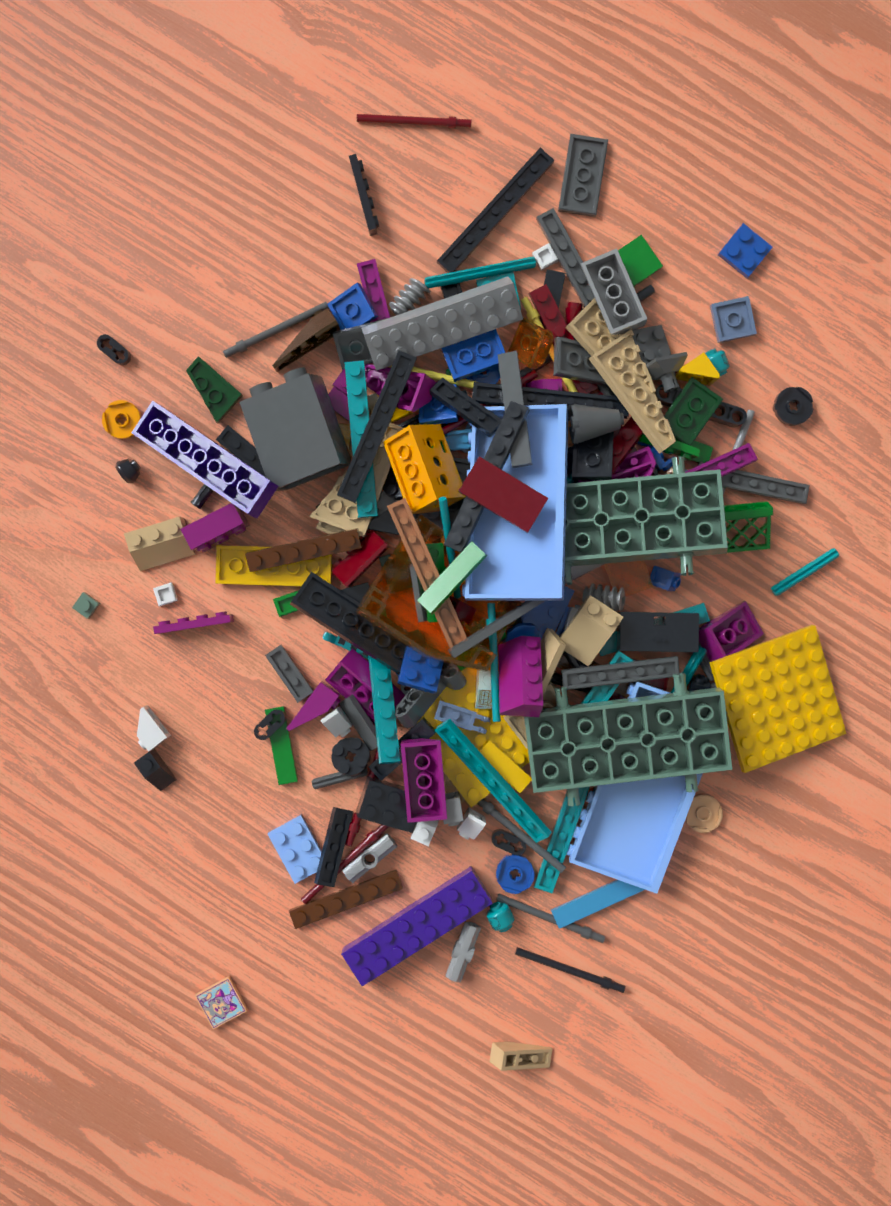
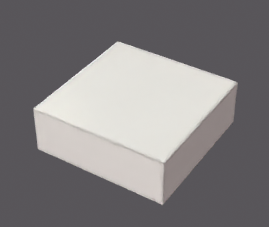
(545, 256)
(165, 594)

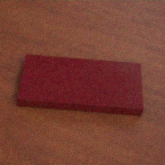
(503, 494)

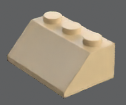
(158, 544)

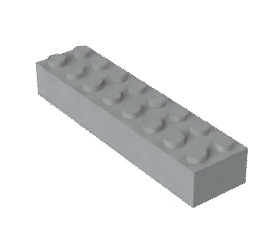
(443, 322)

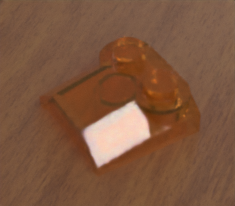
(531, 343)

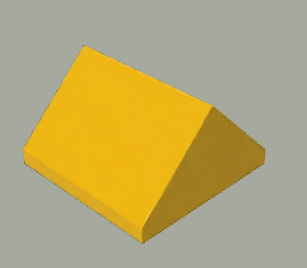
(700, 369)

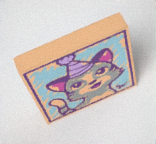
(221, 1002)

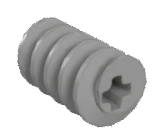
(409, 297)
(612, 599)

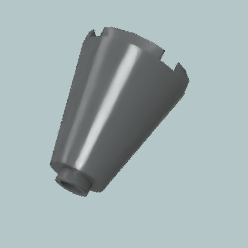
(592, 422)

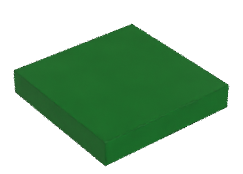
(639, 260)

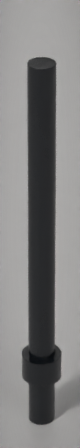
(604, 982)

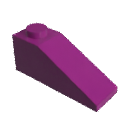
(318, 703)

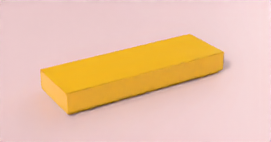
(505, 767)

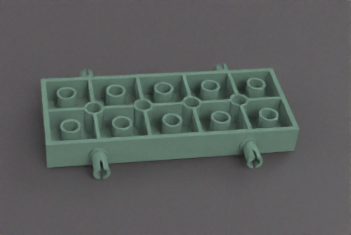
(645, 519)
(628, 740)

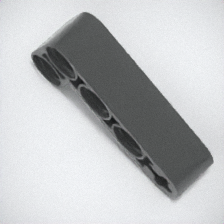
(418, 702)

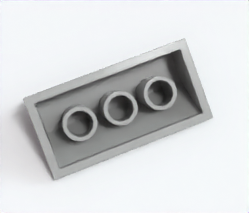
(614, 293)

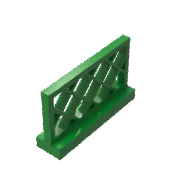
(746, 512)

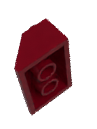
(360, 559)

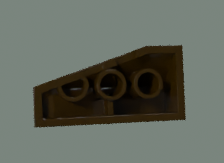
(314, 334)

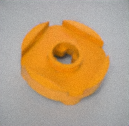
(113, 412)

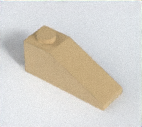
(519, 1056)

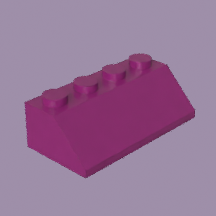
(353, 677)
(520, 677)
(423, 780)

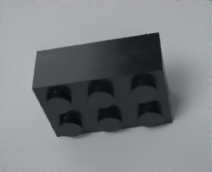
(384, 804)

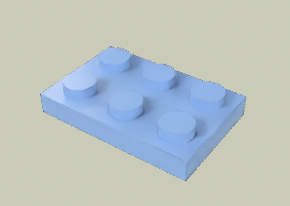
(296, 848)

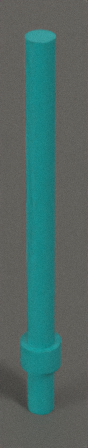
(446, 528)
(494, 666)

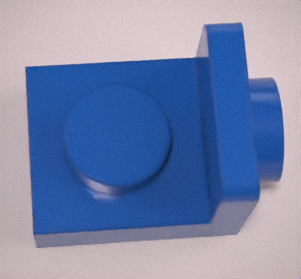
(660, 464)
(665, 578)

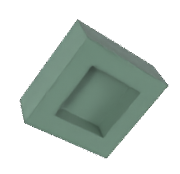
(86, 605)

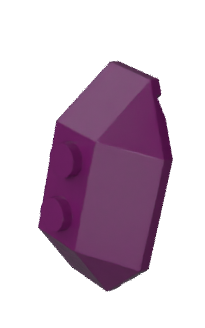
(636, 464)

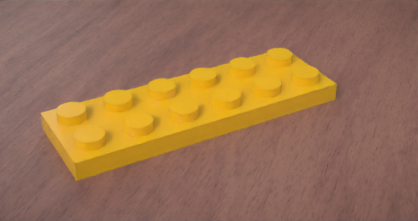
(233, 569)

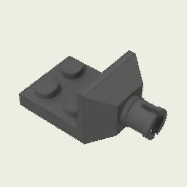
(658, 357)

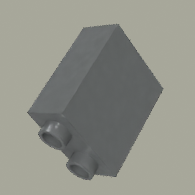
(295, 429)

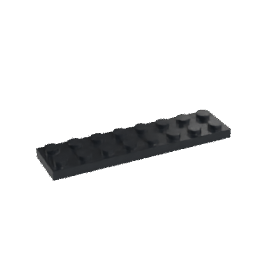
(338, 614)

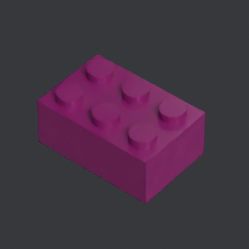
(215, 528)

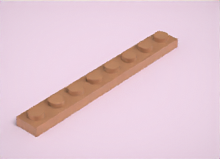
(425, 568)

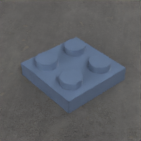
(733, 319)

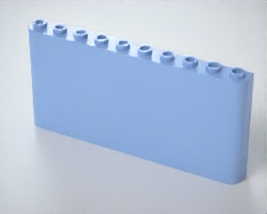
(518, 562)
(633, 824)

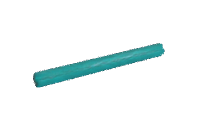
(480, 272)

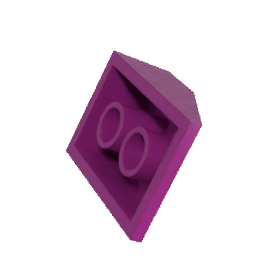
(729, 632)

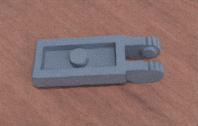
(460, 716)

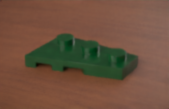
(213, 388)

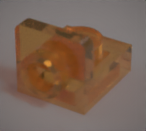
(473, 627)

